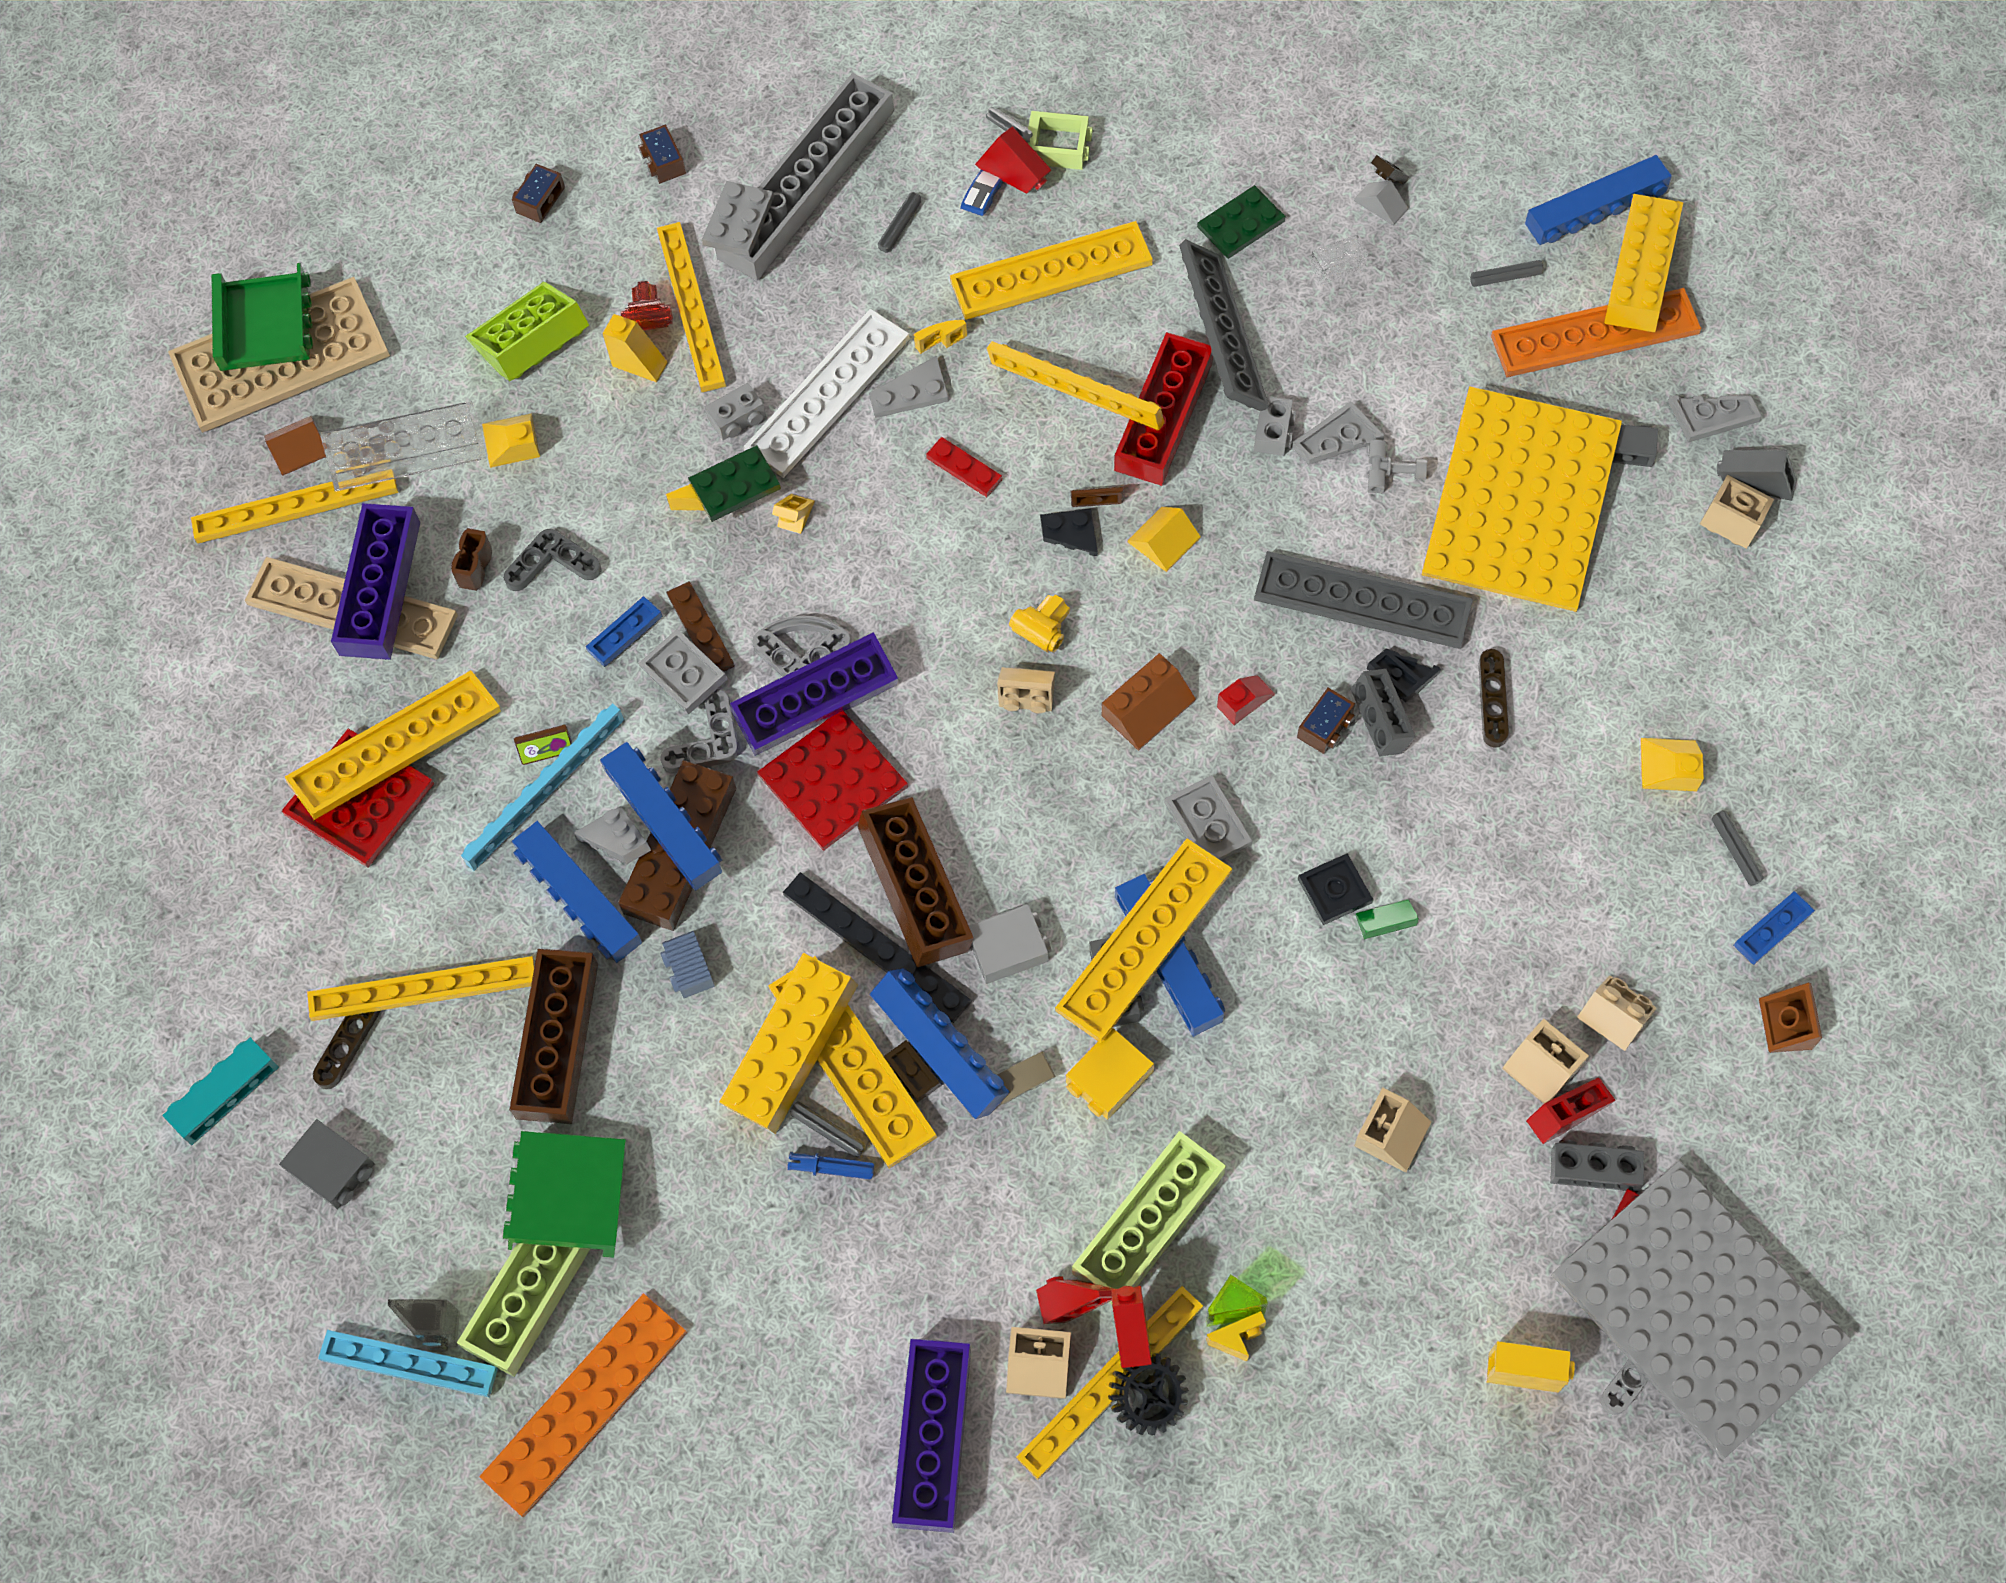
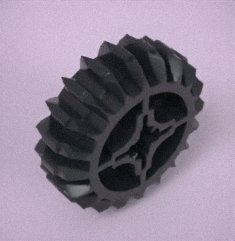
(1142, 1402)

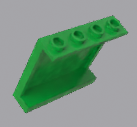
(261, 320)
(565, 1191)

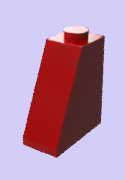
(1014, 162)
(1131, 1326)

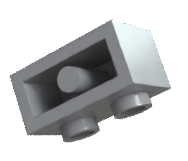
(735, 411)

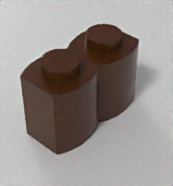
(471, 559)

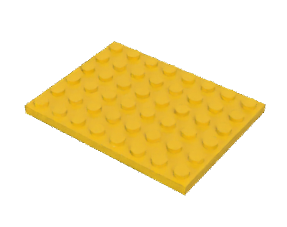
(1522, 498)

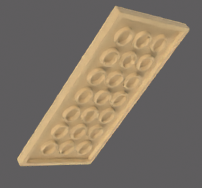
(342, 342)

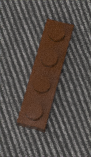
(699, 625)

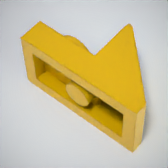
(793, 512)
(1229, 1337)

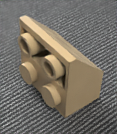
(1026, 689)
(1617, 1012)
(1545, 1062)
(1393, 1130)
(1038, 1362)

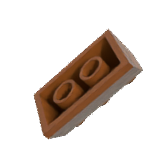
(1148, 702)

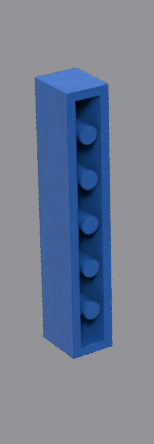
(1597, 200)
(661, 815)
(576, 892)
(1179, 971)
(939, 1043)

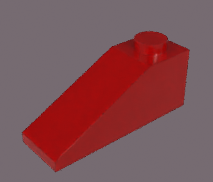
(1569, 1110)
(1068, 1299)

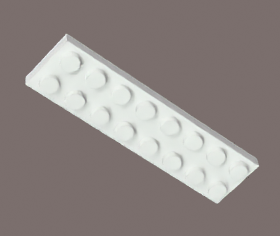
(828, 391)

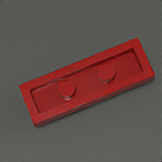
(964, 467)

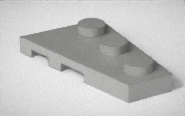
(911, 390)
(1711, 416)
(1337, 434)
(615, 835)

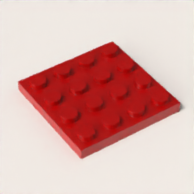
(831, 779)
(370, 818)

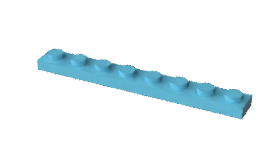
(534, 794)

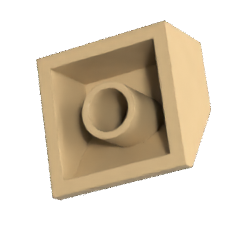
(1737, 512)

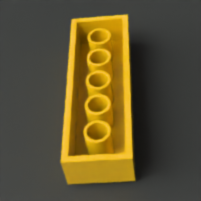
(1643, 263)
(789, 1043)

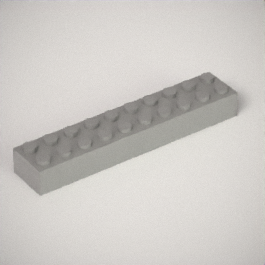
(814, 168)

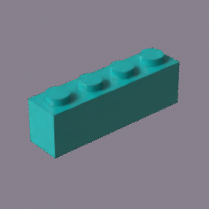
(220, 1091)

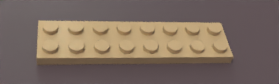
(316, 599)

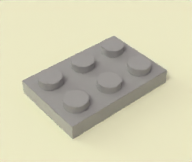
(737, 218)
(683, 671)
(1208, 819)

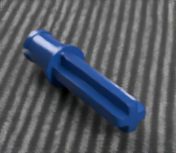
(831, 1166)

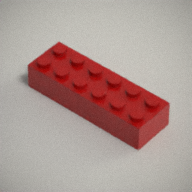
(1175, 387)

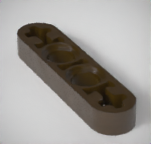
(1493, 698)
(342, 1037)

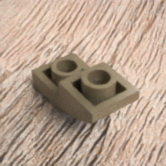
(1026, 1076)

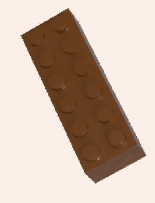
(915, 882)
(656, 886)
(554, 1036)

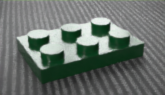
(1241, 221)
(734, 483)

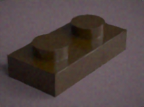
(1389, 171)
(912, 1071)

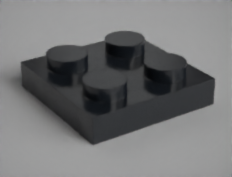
(1335, 889)

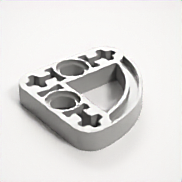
(797, 623)

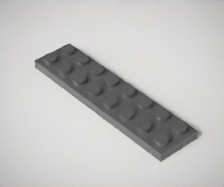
(1223, 326)
(1363, 599)

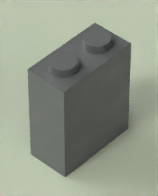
(327, 1164)

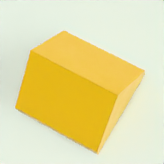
(1165, 537)

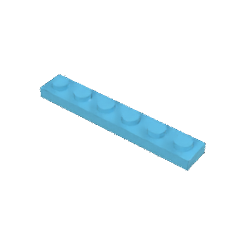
(408, 1363)

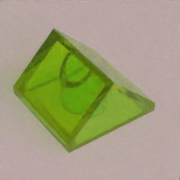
(1235, 1303)

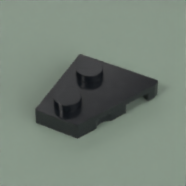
(1070, 530)
(1404, 672)

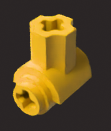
(1042, 624)

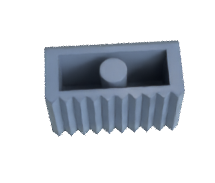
(687, 964)

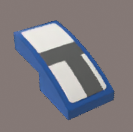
(981, 193)

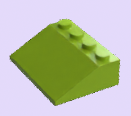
(528, 330)

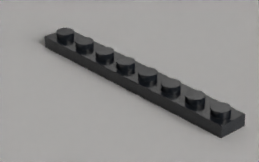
(873, 943)

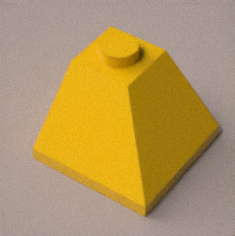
(510, 440)
(1671, 764)

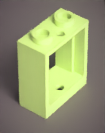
(1061, 122)

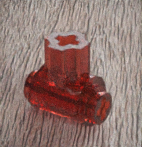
(648, 308)

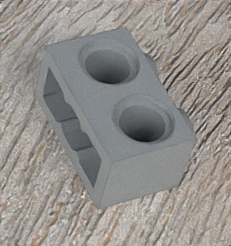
(1275, 426)

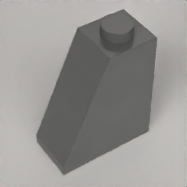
(1761, 469)

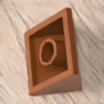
(295, 445)
(1791, 1019)

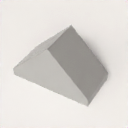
(1383, 201)

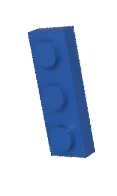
(624, 631)
(1773, 928)

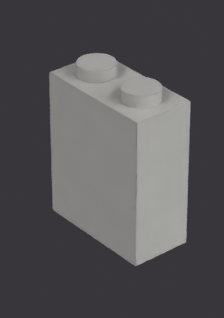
(1009, 943)

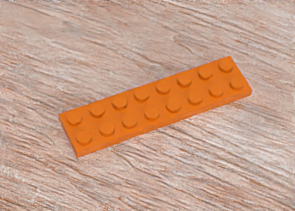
(1585, 336)
(582, 1405)

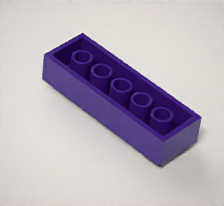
(376, 581)
(814, 693)
(931, 1436)

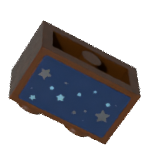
(662, 153)
(538, 193)
(1326, 720)

